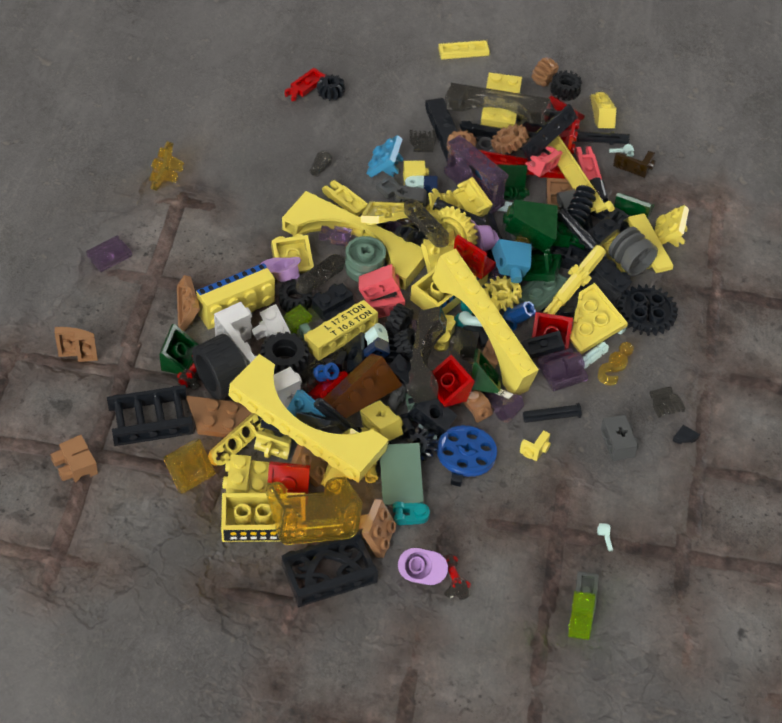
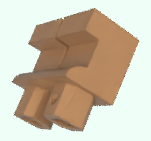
(77, 459)

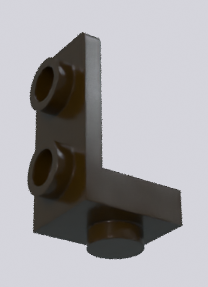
(633, 165)

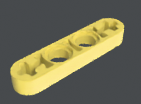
(240, 440)

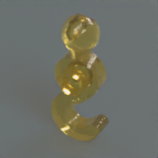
(616, 362)

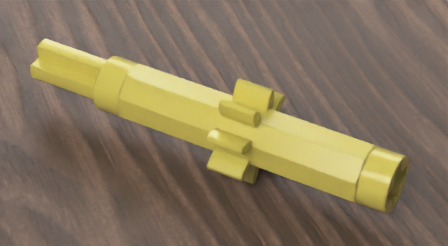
(578, 277)

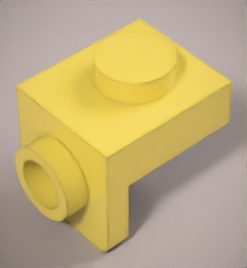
(535, 450)

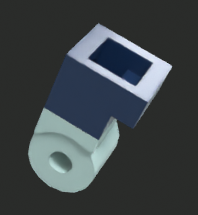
(424, 182)
(377, 341)

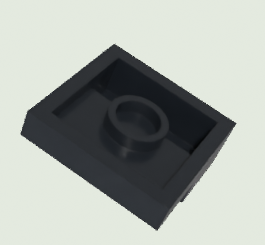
(609, 280)
(332, 302)

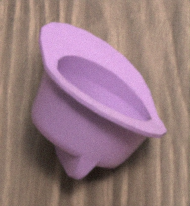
(487, 236)
(283, 268)
(422, 566)

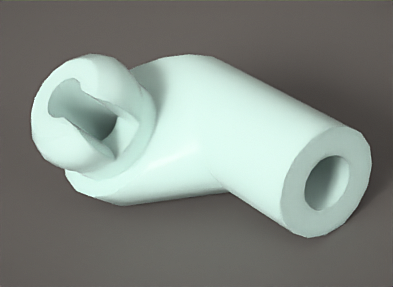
(467, 319)

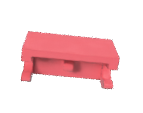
(544, 162)
(379, 282)
(385, 305)

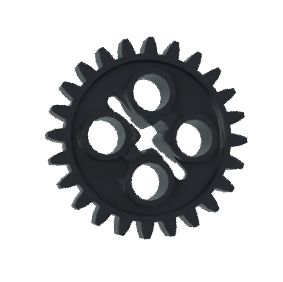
(660, 309)

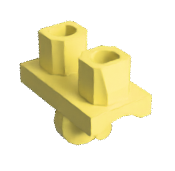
(272, 444)

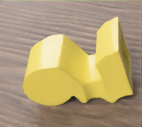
(443, 343)

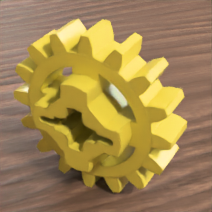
(501, 292)

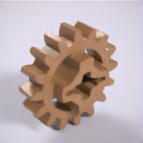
(509, 139)

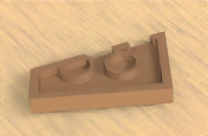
(186, 303)

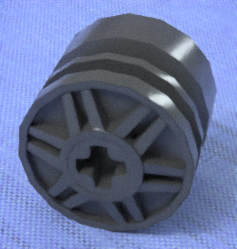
(633, 251)

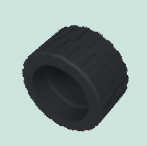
(218, 364)

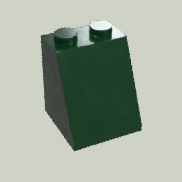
(532, 221)

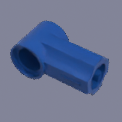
(518, 314)

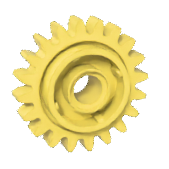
(458, 222)

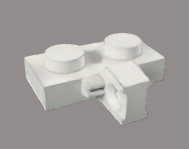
(271, 324)

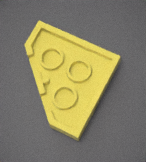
(382, 212)
(594, 319)

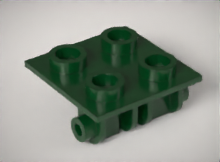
(515, 183)

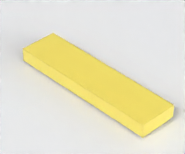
(662, 261)

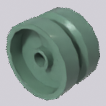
(364, 256)

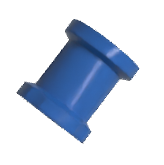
(327, 369)

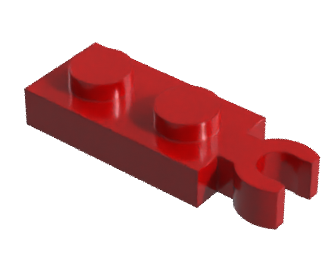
(304, 84)

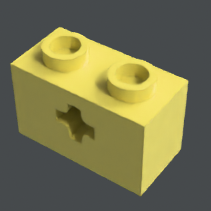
(382, 420)

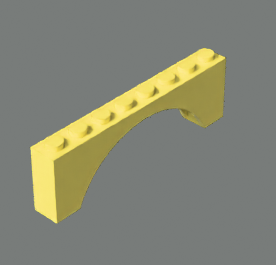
(313, 212)
(456, 278)
(347, 452)

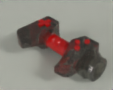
(188, 377)
(459, 586)

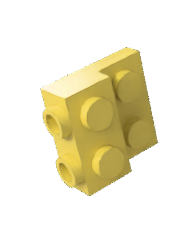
(294, 246)
(245, 475)

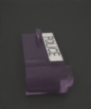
(505, 404)

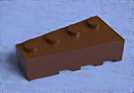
(363, 386)

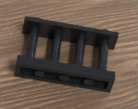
(548, 132)
(155, 430)

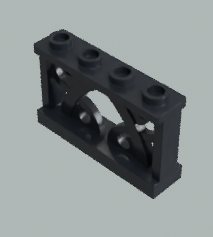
(333, 550)

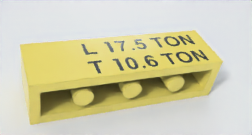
(340, 329)

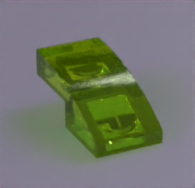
(297, 317)
(581, 615)

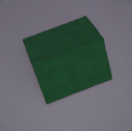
(633, 206)
(176, 351)
(484, 374)

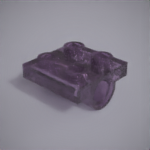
(563, 369)

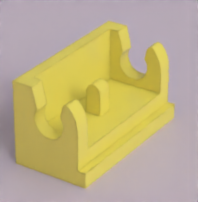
(472, 198)

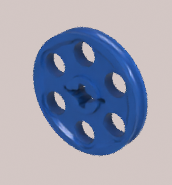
(469, 458)

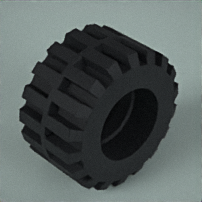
(286, 345)

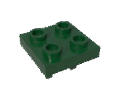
(543, 267)

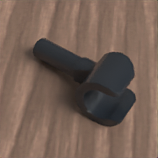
(456, 479)

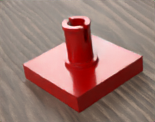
(293, 476)

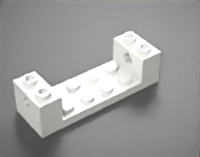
(236, 324)

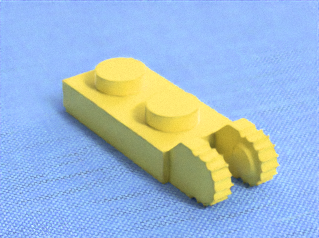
(345, 198)

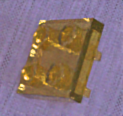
(164, 166)
(189, 465)

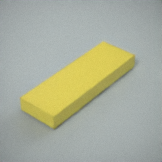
(463, 49)

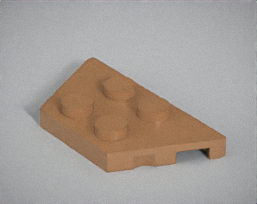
(216, 416)

